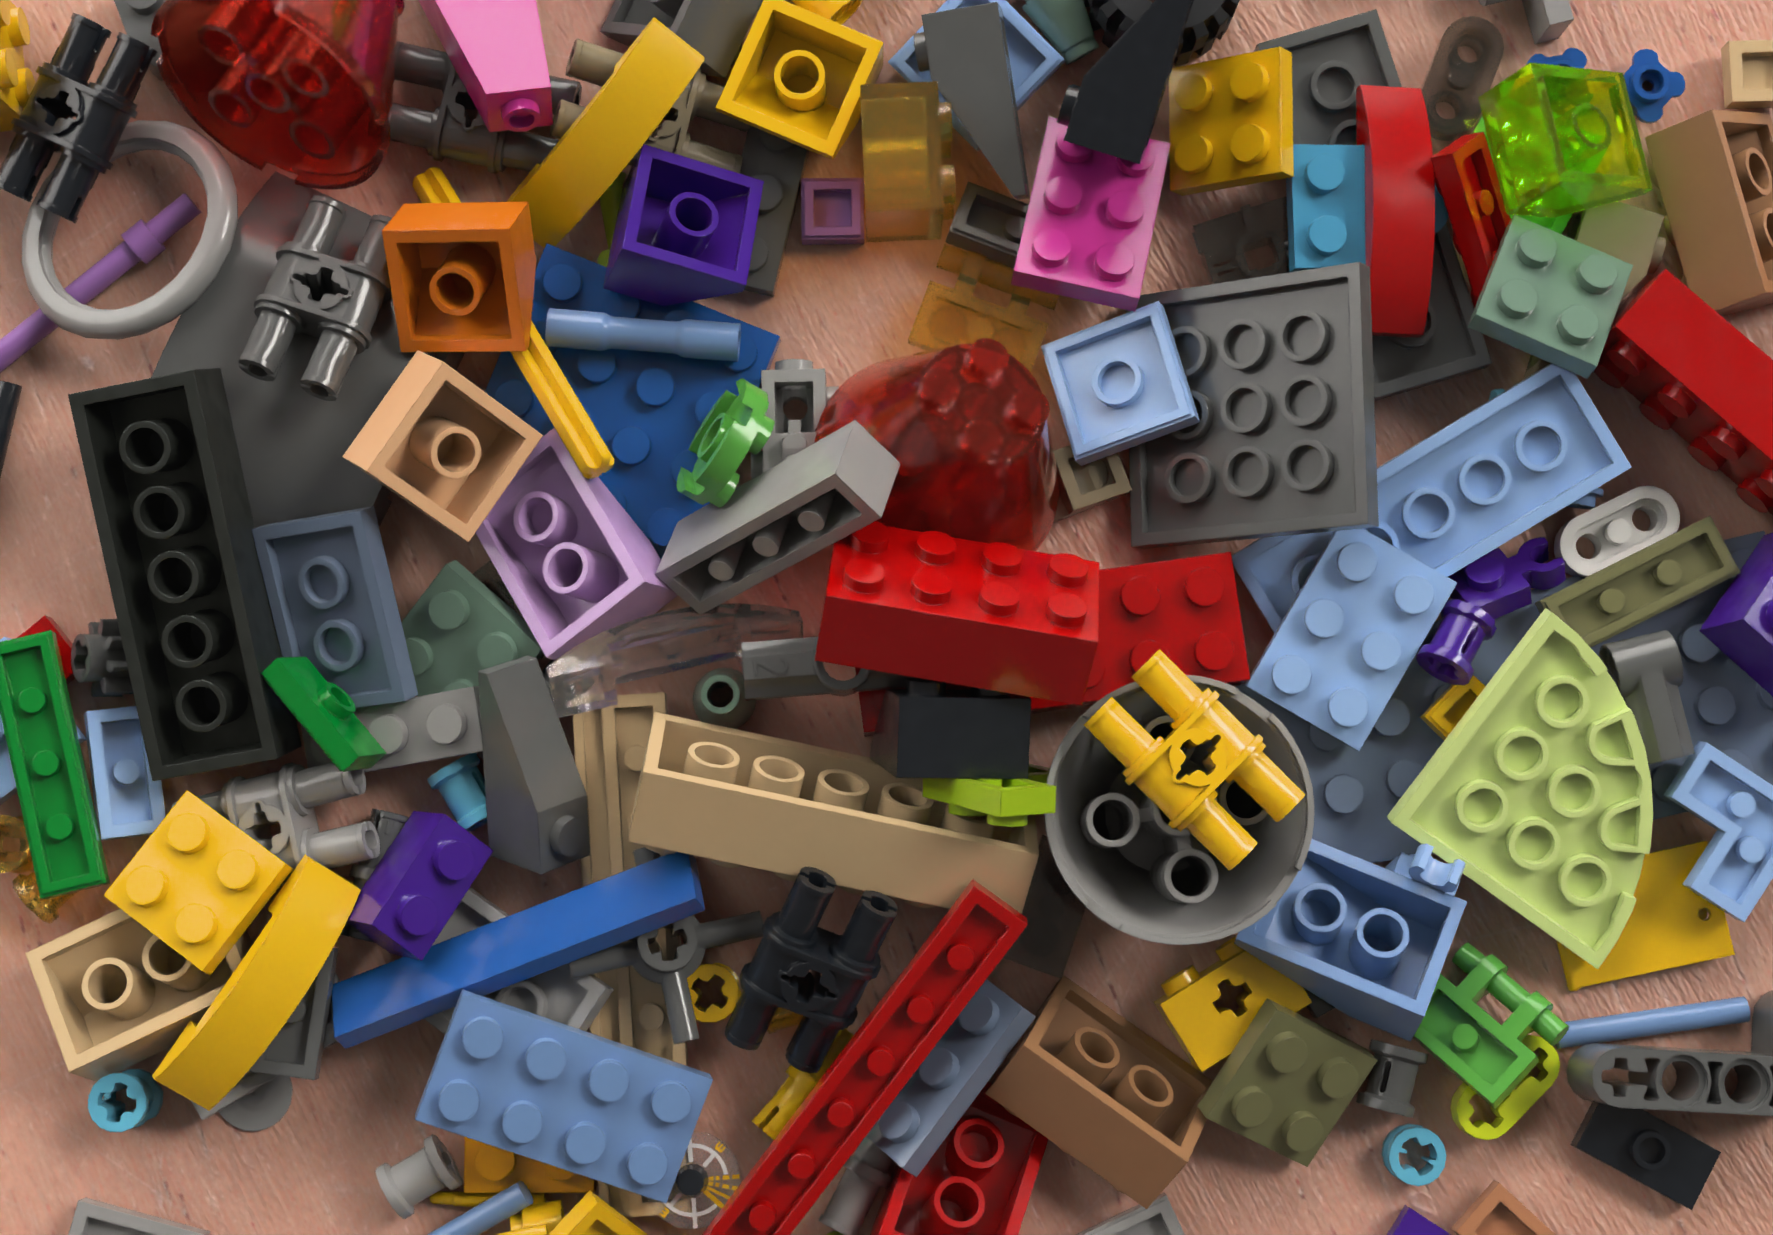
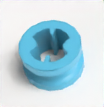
(1393, 1146)

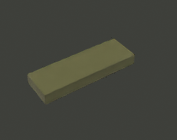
(1644, 583)

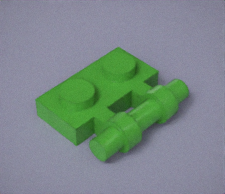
(1472, 1042)

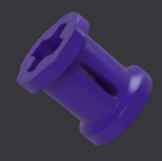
(1456, 642)

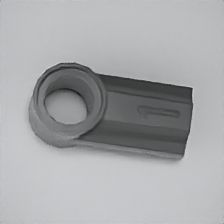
(1648, 678)

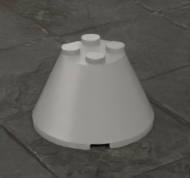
(1152, 877)

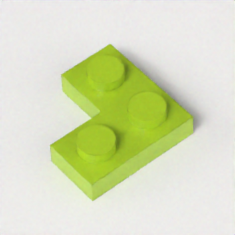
(1002, 800)

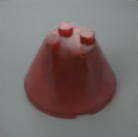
(287, 80)
(965, 438)

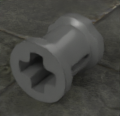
(1392, 1078)

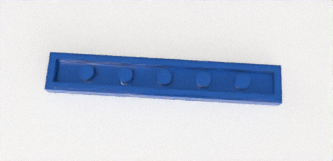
(517, 947)

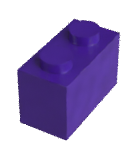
(418, 884)

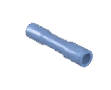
(601, 332)

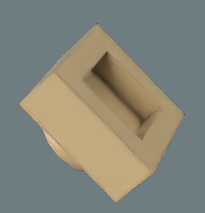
(1747, 74)

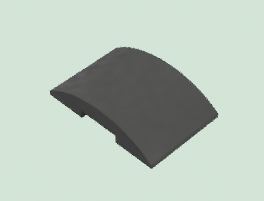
(283, 435)

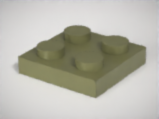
(1286, 1083)

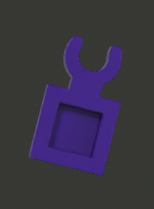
(1505, 583)

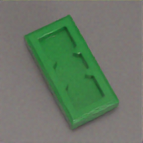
(324, 713)

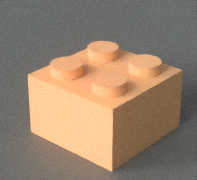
(443, 445)

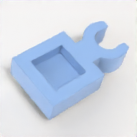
(1427, 870)

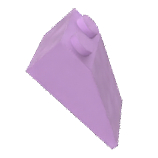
(569, 552)

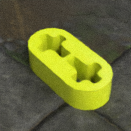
(1516, 1103)

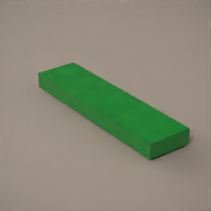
(49, 767)

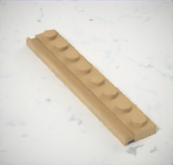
(610, 759)

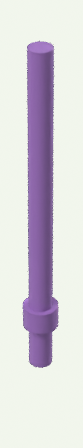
(141, 242)

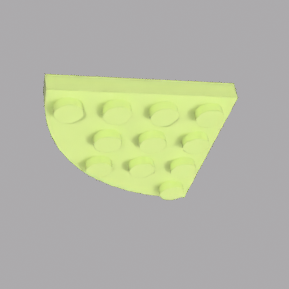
(1543, 792)

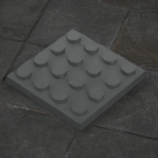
(1281, 410)

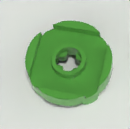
(722, 443)

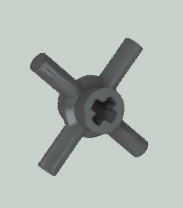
(687, 958)

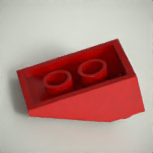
(973, 1180)

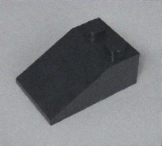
(1125, 88)

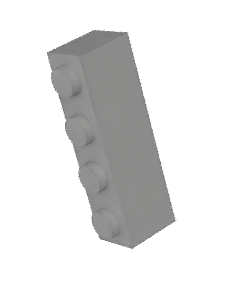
(779, 518)

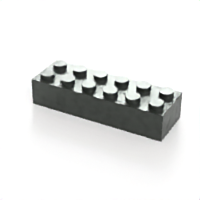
(184, 571)

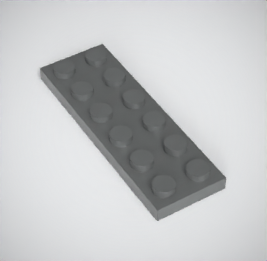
(1325, 74)

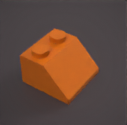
(462, 276)

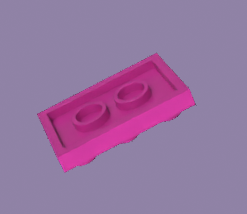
(1090, 221)

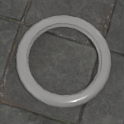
(191, 280)

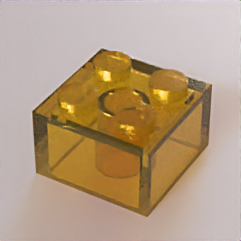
(902, 155)

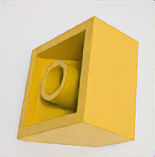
(801, 77)

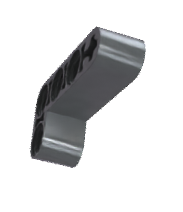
(1698, 1073)

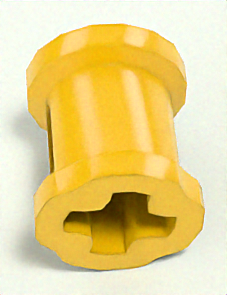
(730, 989)

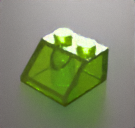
(1563, 140)

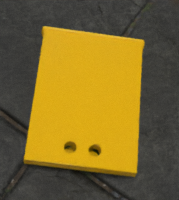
(1663, 928)

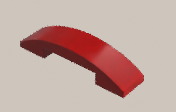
(1397, 206)

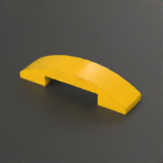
(607, 132)
(263, 988)

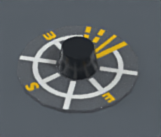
(702, 1183)

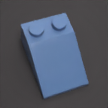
(1359, 938)

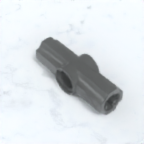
(789, 670)

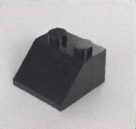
(952, 732)

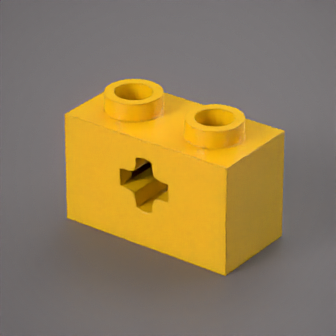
(1212, 1032)

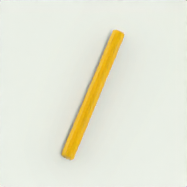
(539, 367)

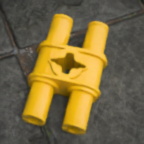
(1232, 756)

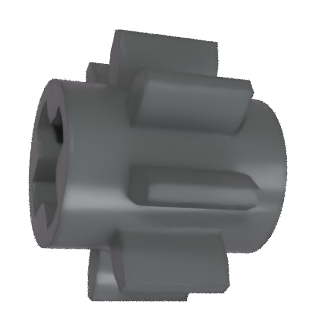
(101, 660)

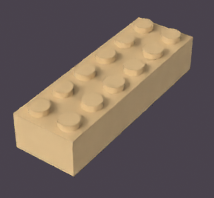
(806, 805)

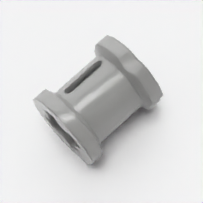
(418, 1176)

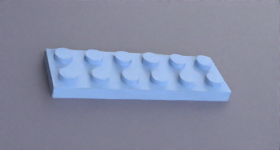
(1464, 486)

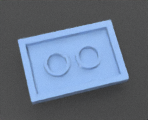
(1350, 634)

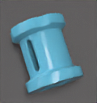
(463, 791)
(111, 1113)

